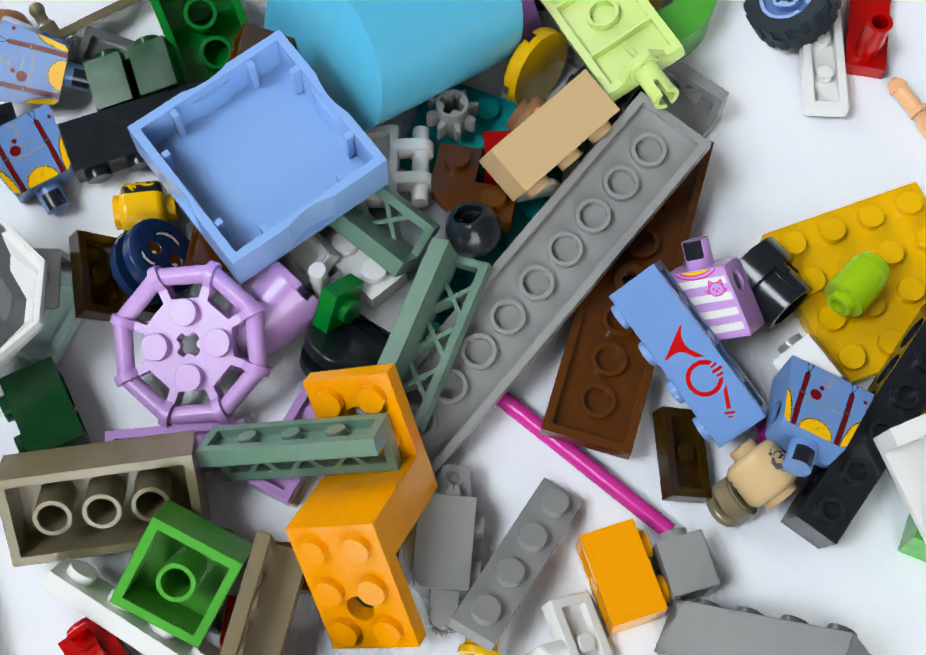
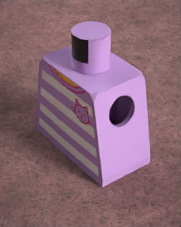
(718, 290)

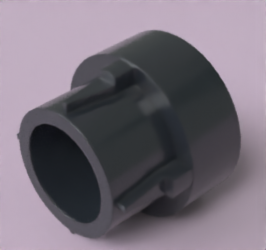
(774, 281)

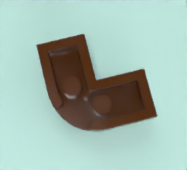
(456, 183)

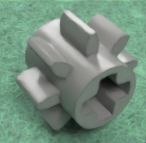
(452, 114)

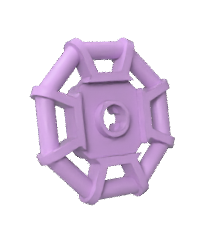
(164, 344)

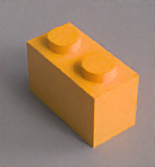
(622, 576)

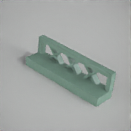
(385, 244)
(417, 318)
(301, 447)

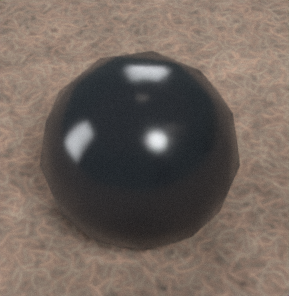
(473, 229)

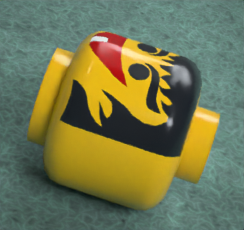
(141, 202)

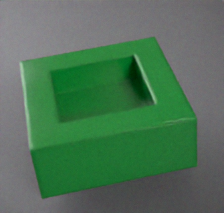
(338, 303)

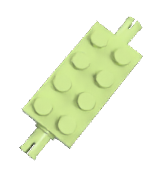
(620, 44)

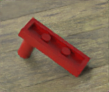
(867, 37)

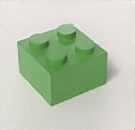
(181, 573)

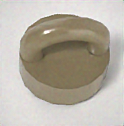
(731, 503)

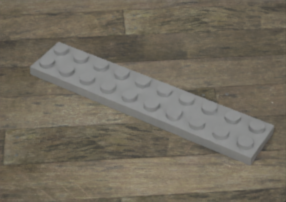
(557, 266)

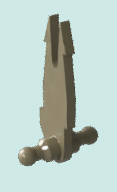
(37, 11)

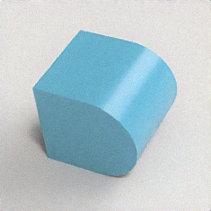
(396, 53)

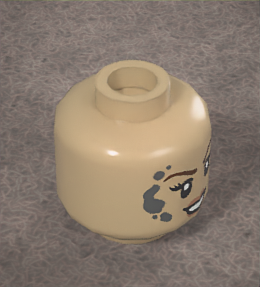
(760, 474)

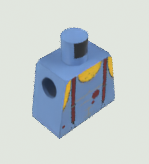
(35, 65)
(35, 159)
(812, 415)

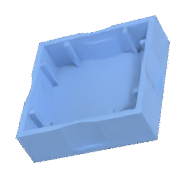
(260, 156)

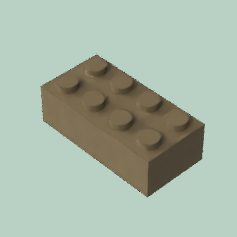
(95, 495)

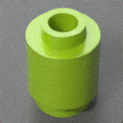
(857, 284)

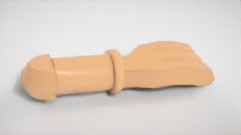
(909, 101)

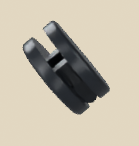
(342, 348)

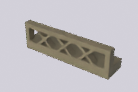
(265, 600)

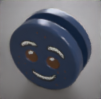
(144, 246)

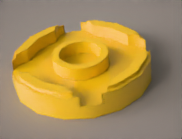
(536, 65)

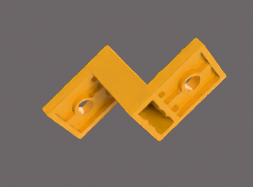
(358, 521)

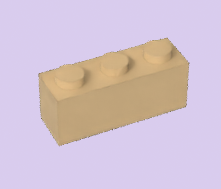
(550, 137)

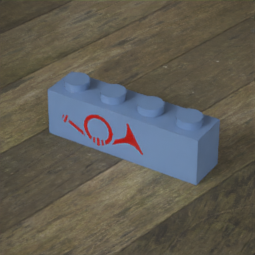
(688, 354)

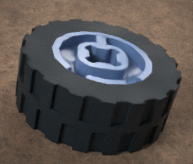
(792, 22)

